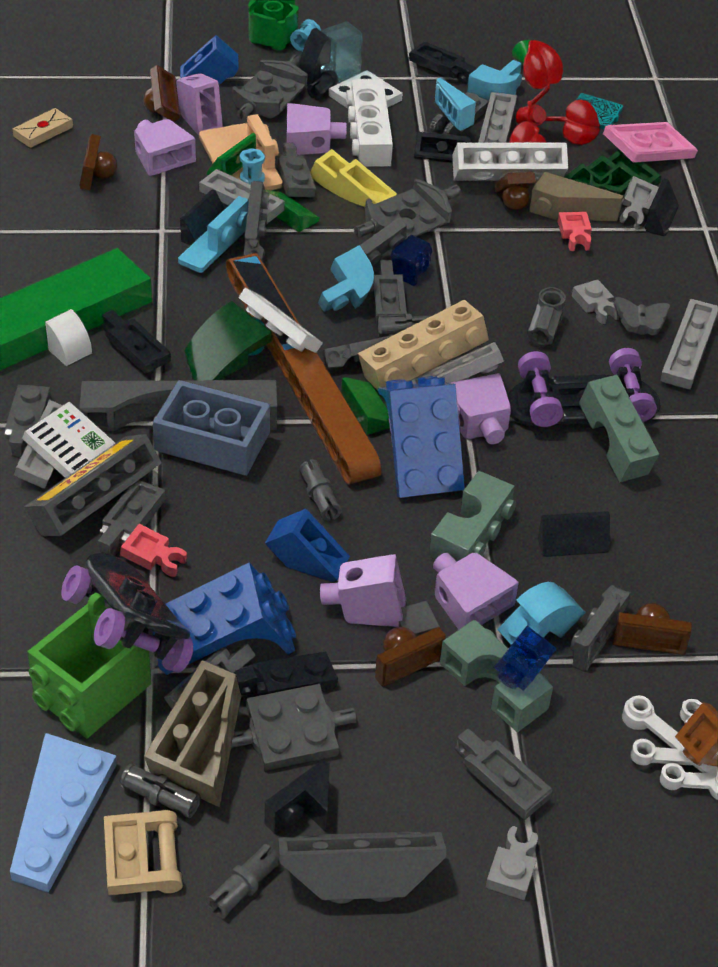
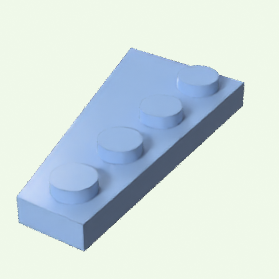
(59, 804)

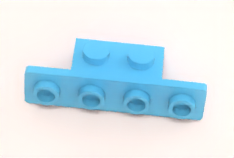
(219, 236)

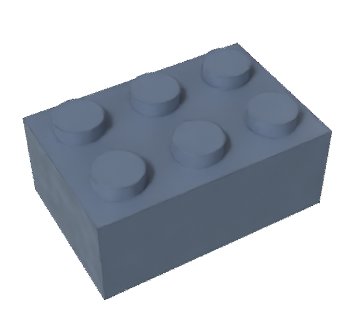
(211, 427)

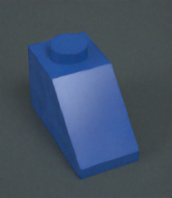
(213, 60)
(306, 546)

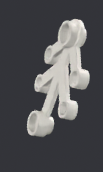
(673, 756)

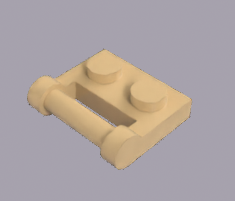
(128, 853)

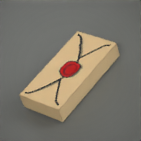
(42, 127)

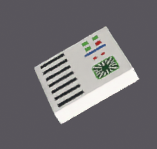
(67, 439)

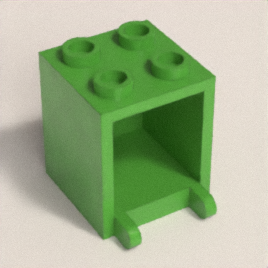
(84, 680)

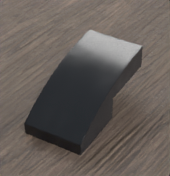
(315, 53)

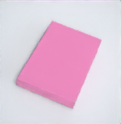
(650, 142)

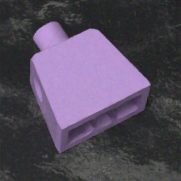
(199, 102)
(311, 128)
(163, 146)
(483, 408)
(473, 589)
(368, 591)

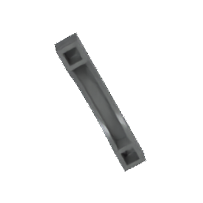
(123, 402)

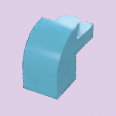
(488, 80)
(354, 280)
(544, 610)

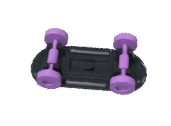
(556, 399)
(132, 609)

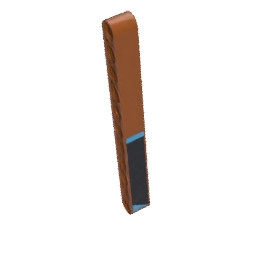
(310, 381)

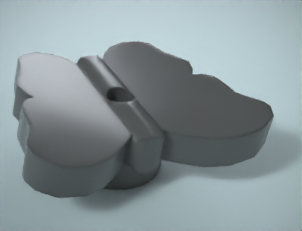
(641, 318)

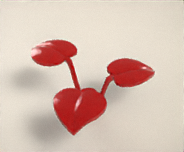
(541, 68)

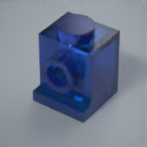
(411, 259)
(524, 659)

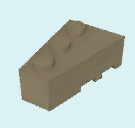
(199, 734)

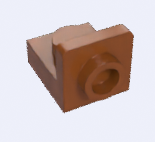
(701, 736)

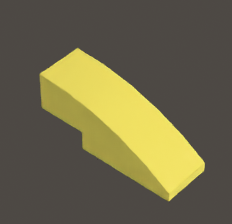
(349, 180)

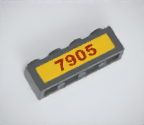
(92, 485)

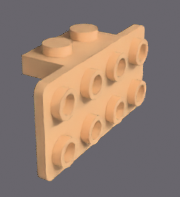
(221, 139)

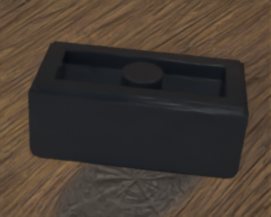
(437, 146)
(662, 210)
(195, 221)
(574, 533)

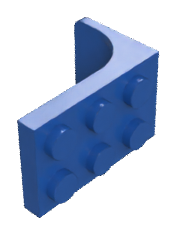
(424, 435)
(232, 610)

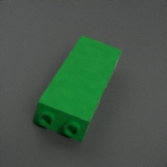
(88, 289)

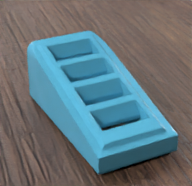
(455, 104)

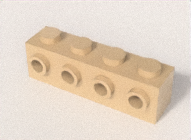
(424, 345)

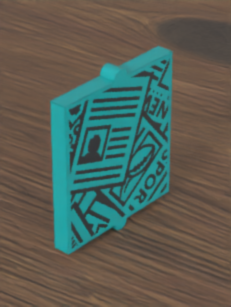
(607, 111)

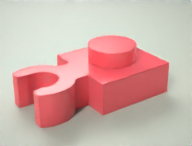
(576, 228)
(151, 548)

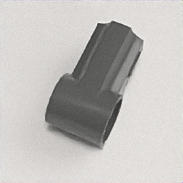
(547, 316)

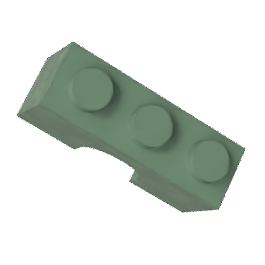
(631, 446)
(486, 505)
(473, 654)

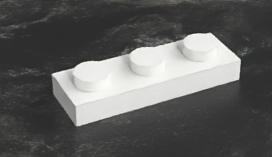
(279, 321)

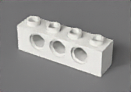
(369, 122)
(496, 160)

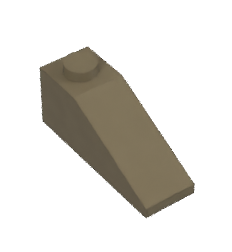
(560, 194)

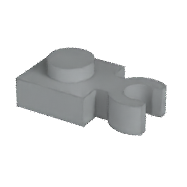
(638, 200)
(595, 297)
(513, 866)

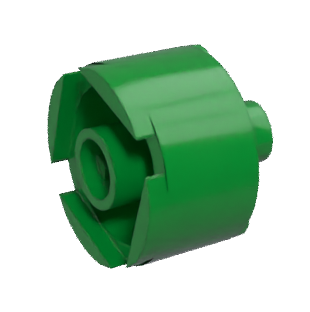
(272, 22)

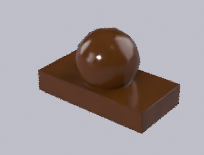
(163, 95)
(100, 163)
(515, 189)
(652, 630)
(407, 653)

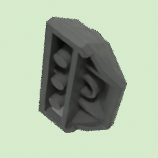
(362, 863)

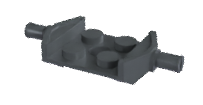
(270, 88)
(423, 204)

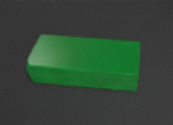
(230, 160)
(294, 213)
(365, 405)

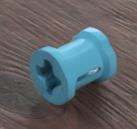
(299, 36)
(251, 166)

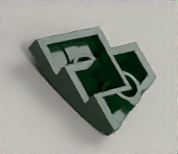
(614, 173)
(224, 343)

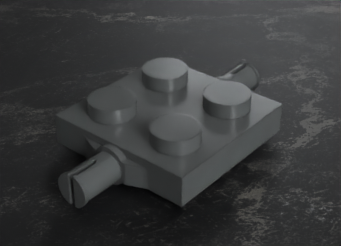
(292, 727)

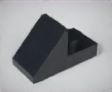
(304, 794)

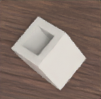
(68, 338)

